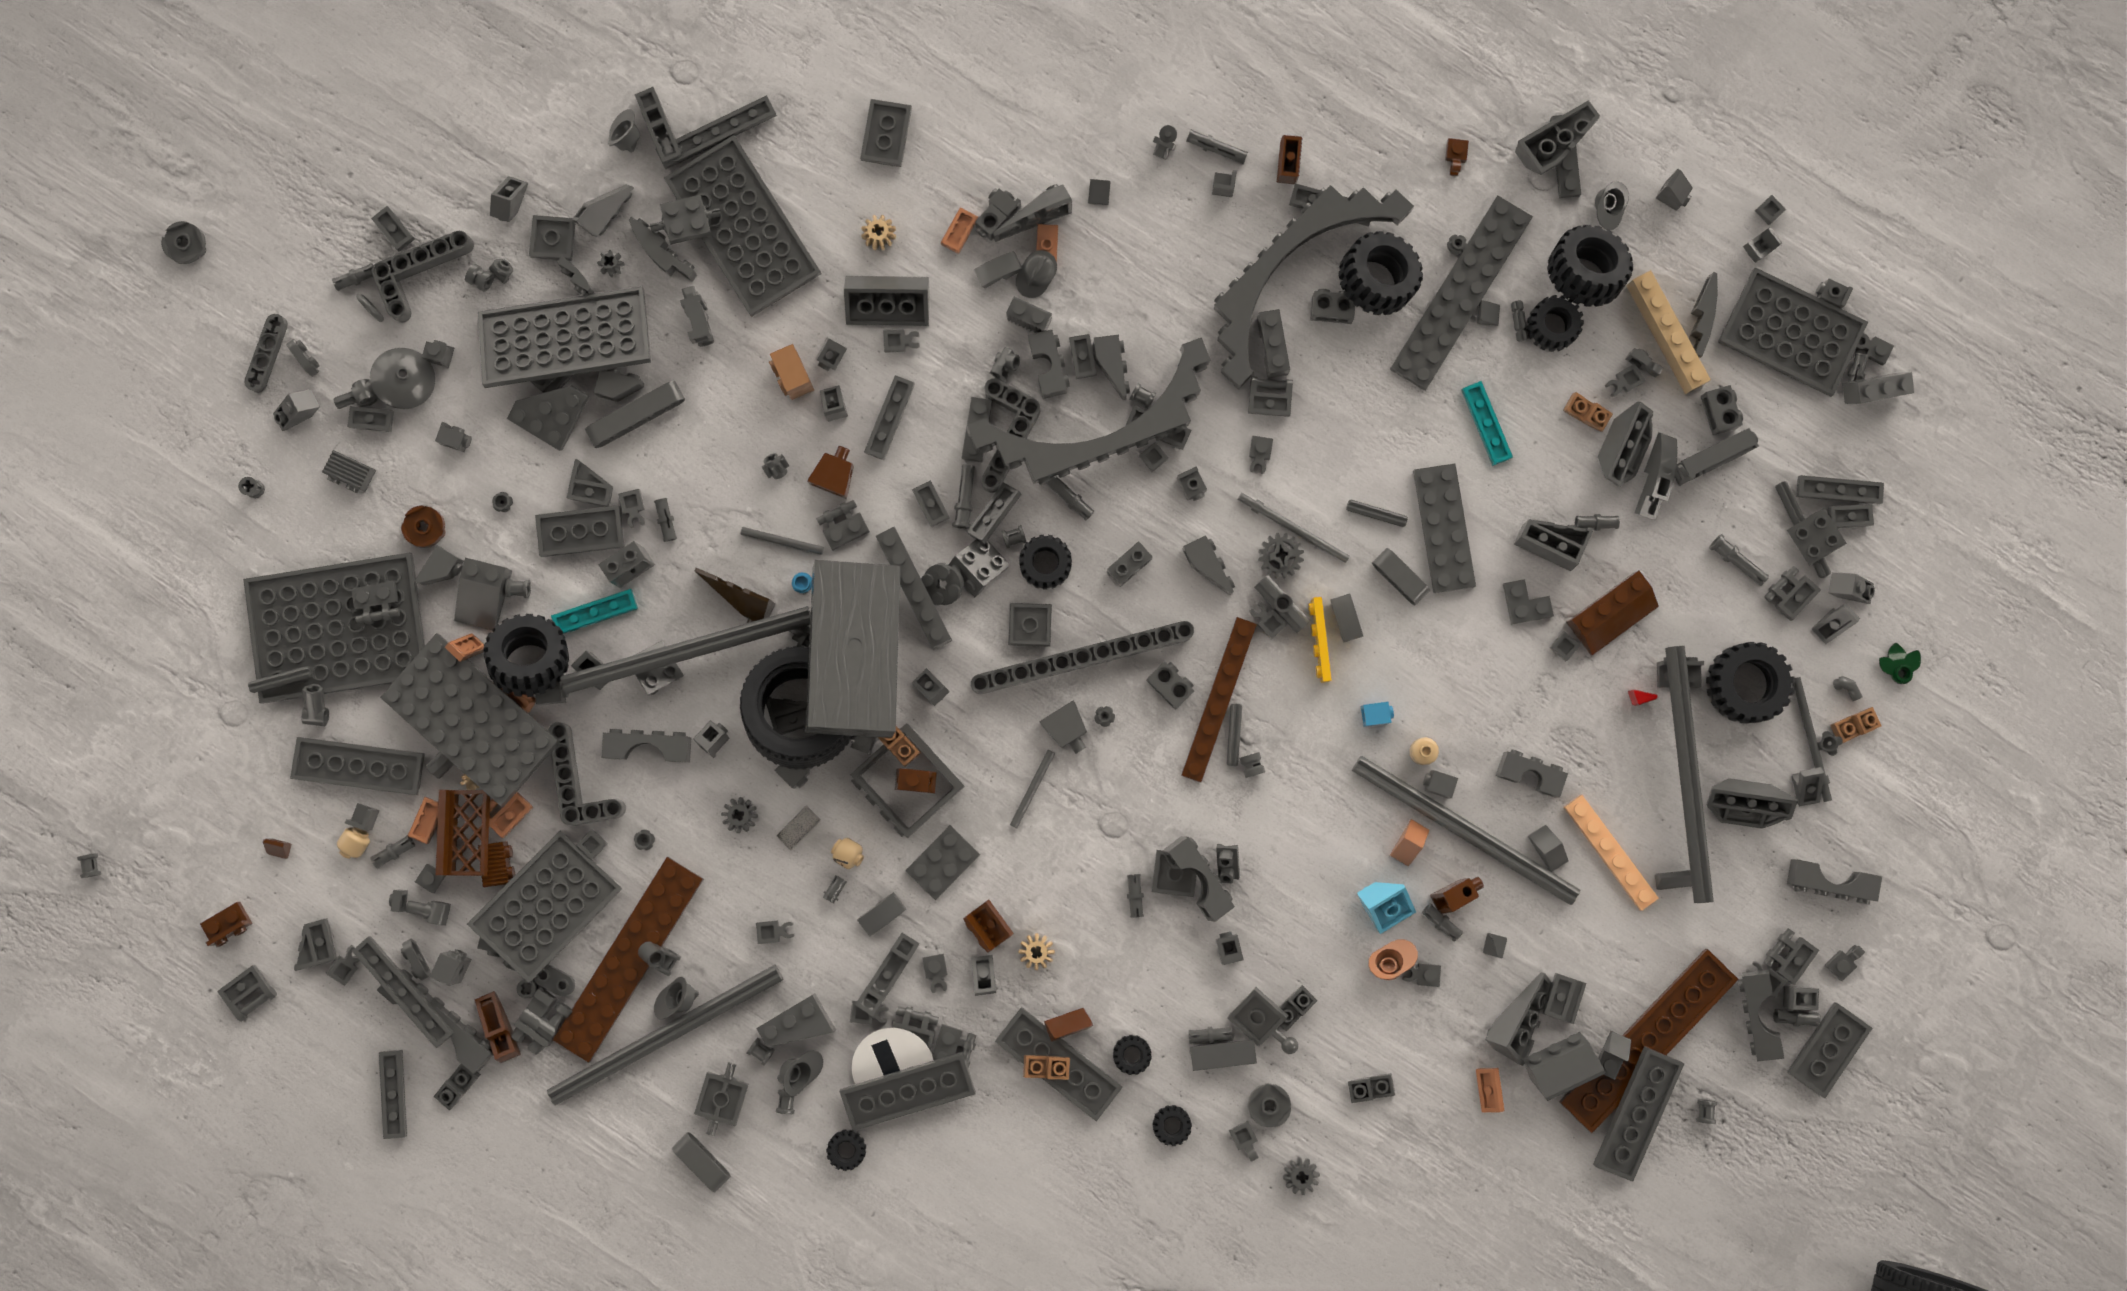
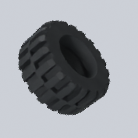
(1599, 248)
(1393, 255)
(523, 632)
(1777, 682)

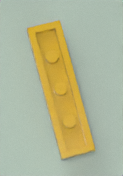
(1319, 631)

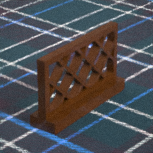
(449, 832)

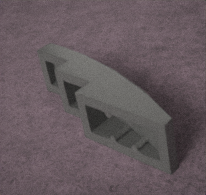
(658, 125)
(1705, 311)

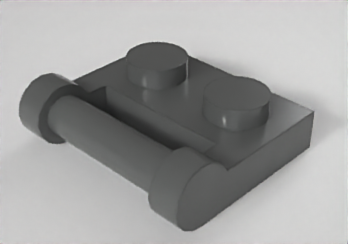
(1270, 403)
(242, 987)

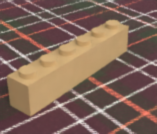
(1668, 332)

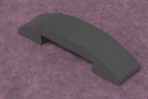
(887, 974)

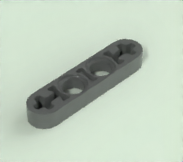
(269, 354)

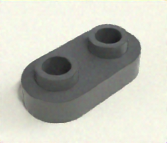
(308, 363)
(412, 953)
(553, 979)

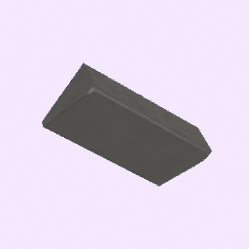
(1673, 880)

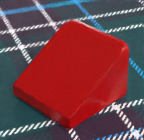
(1639, 697)

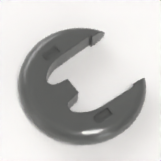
(370, 307)

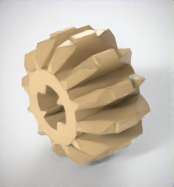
(886, 231)
(1029, 952)

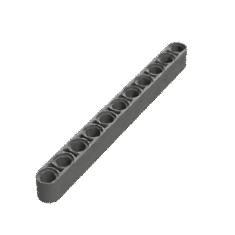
(1090, 650)

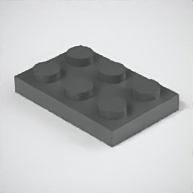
(886, 133)
(942, 862)

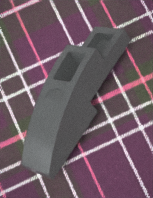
(656, 246)
(1661, 476)

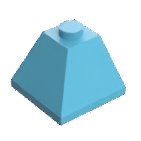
(1386, 904)

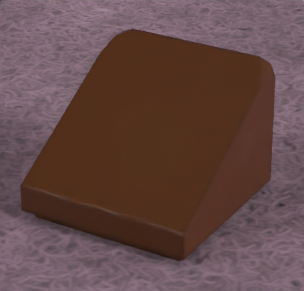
(277, 847)

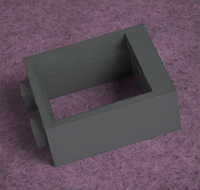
(619, 565)

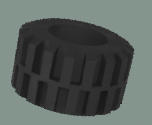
(1566, 311)
(1040, 544)

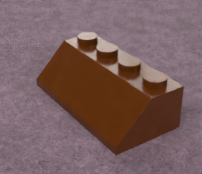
(1614, 612)

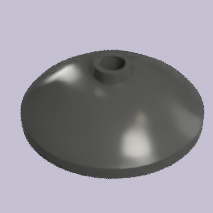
(397, 390)

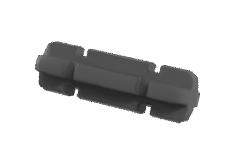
(1519, 321)

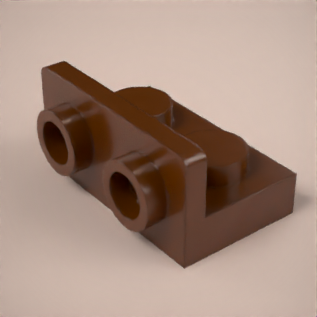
(225, 924)

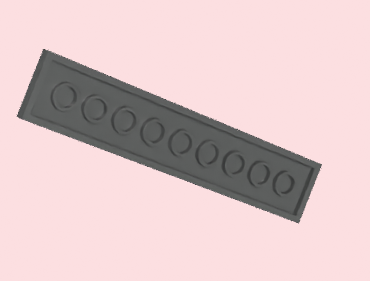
(1461, 293)

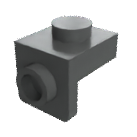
(1762, 244)

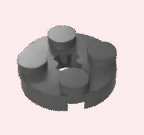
(174, 236)
(946, 573)
(1267, 1093)

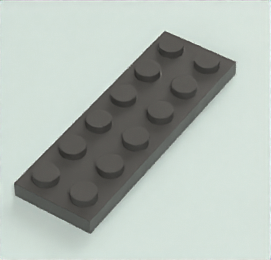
(1444, 528)
(357, 766)
(1087, 1084)
(907, 1091)
(1638, 1114)

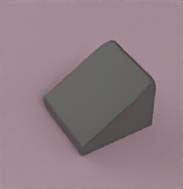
(1099, 192)
(1488, 313)

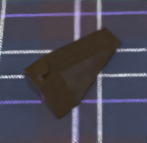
(746, 602)

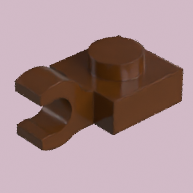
(1456, 153)

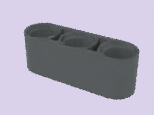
(1400, 576)
(701, 1162)

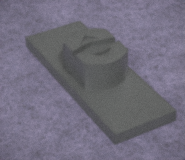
(1223, 1055)

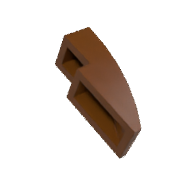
(497, 1027)

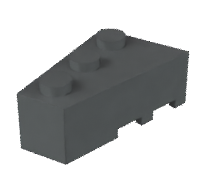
(1554, 542)
(797, 1023)

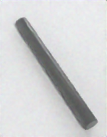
(782, 540)
(1032, 788)

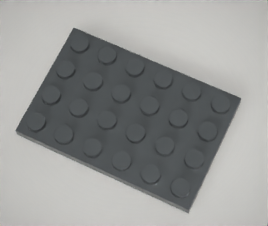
(1793, 332)
(544, 906)

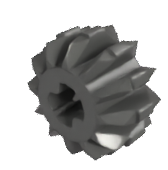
(741, 807)
(1307, 1170)

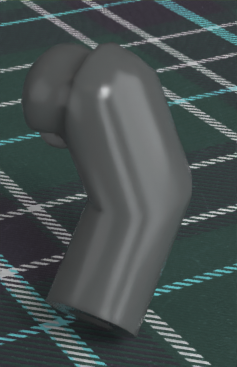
(1849, 685)

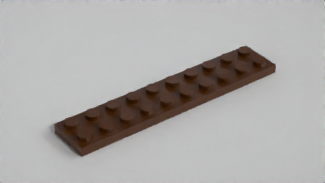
(622, 967)
(1657, 1028)

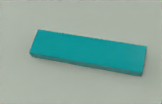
(1487, 423)
(595, 611)

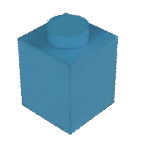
(1377, 714)

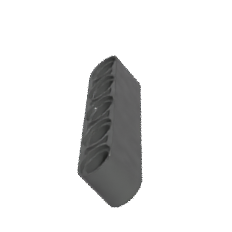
(635, 414)

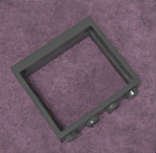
(886, 812)

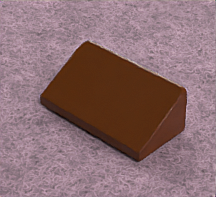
(1068, 1024)

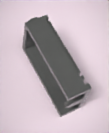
(1716, 456)

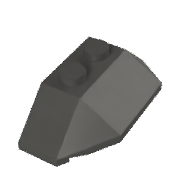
(1626, 444)
(1750, 803)

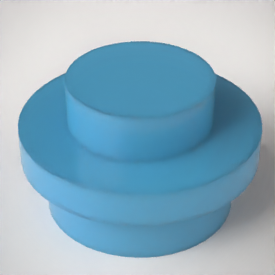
(802, 582)

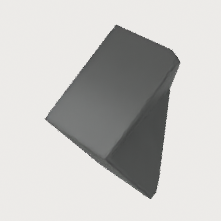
(1495, 945)

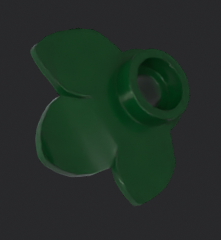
(1900, 660)

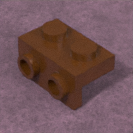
(987, 926)

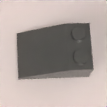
(481, 593)

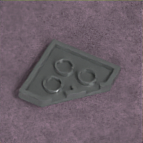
(550, 414)

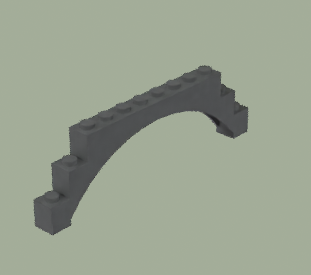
(1324, 214)
(1050, 459)

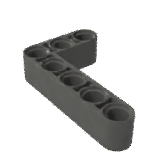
(413, 267)
(1020, 417)
(573, 783)

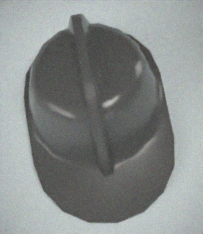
(624, 132)
(1611, 204)
(1036, 274)
(675, 998)
(800, 1072)

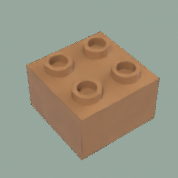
(791, 370)

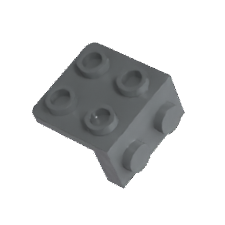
(979, 565)

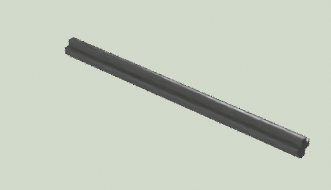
(686, 650)
(1689, 774)
(1466, 830)
(664, 1035)

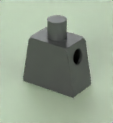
(1066, 727)

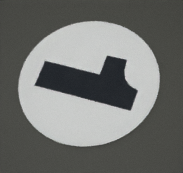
(888, 1052)

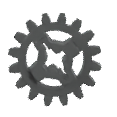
(1290, 553)

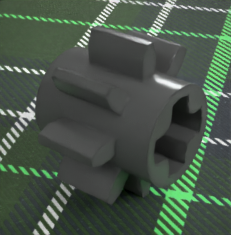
(615, 268)
(775, 466)

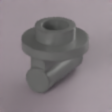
(501, 269)

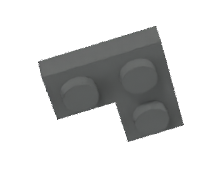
(1523, 609)

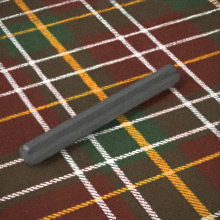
(1796, 516)

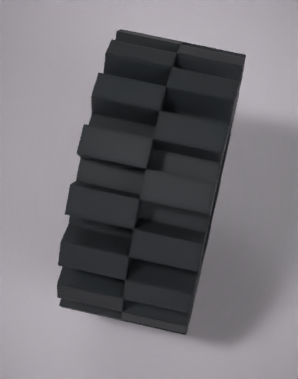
(1141, 1064)
(1162, 1116)
(846, 1163)

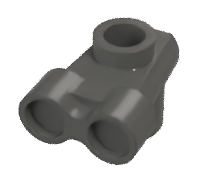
(1003, 363)

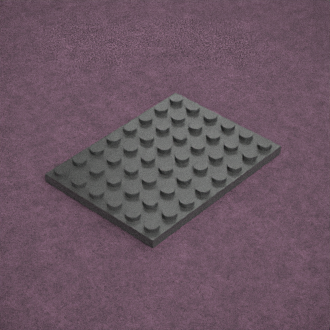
(311, 622)

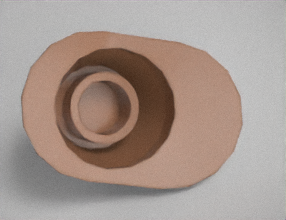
(1393, 959)

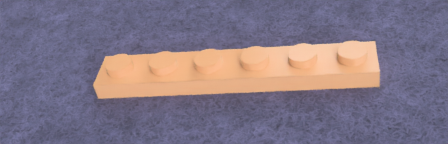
(1611, 852)

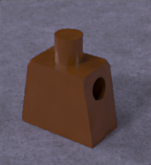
(833, 473)
(915, 780)
(1457, 894)

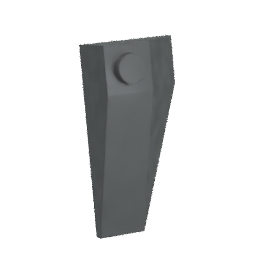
(1554, 141)
(1046, 207)
(1515, 1026)

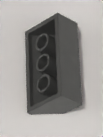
(887, 300)

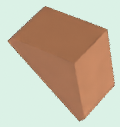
(1410, 843)

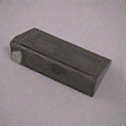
(798, 828)

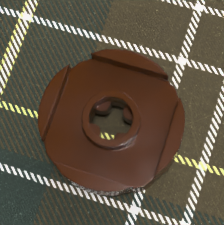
(412, 522)

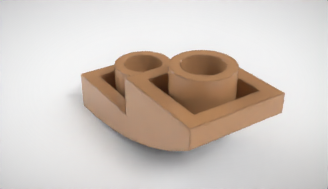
(1587, 412)
(1856, 724)
(901, 747)
(1046, 1067)

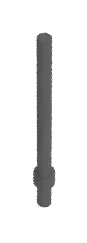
(1258, 507)
(1810, 733)

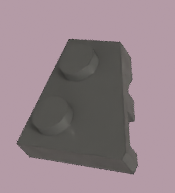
(588, 486)
(786, 714)
(316, 945)

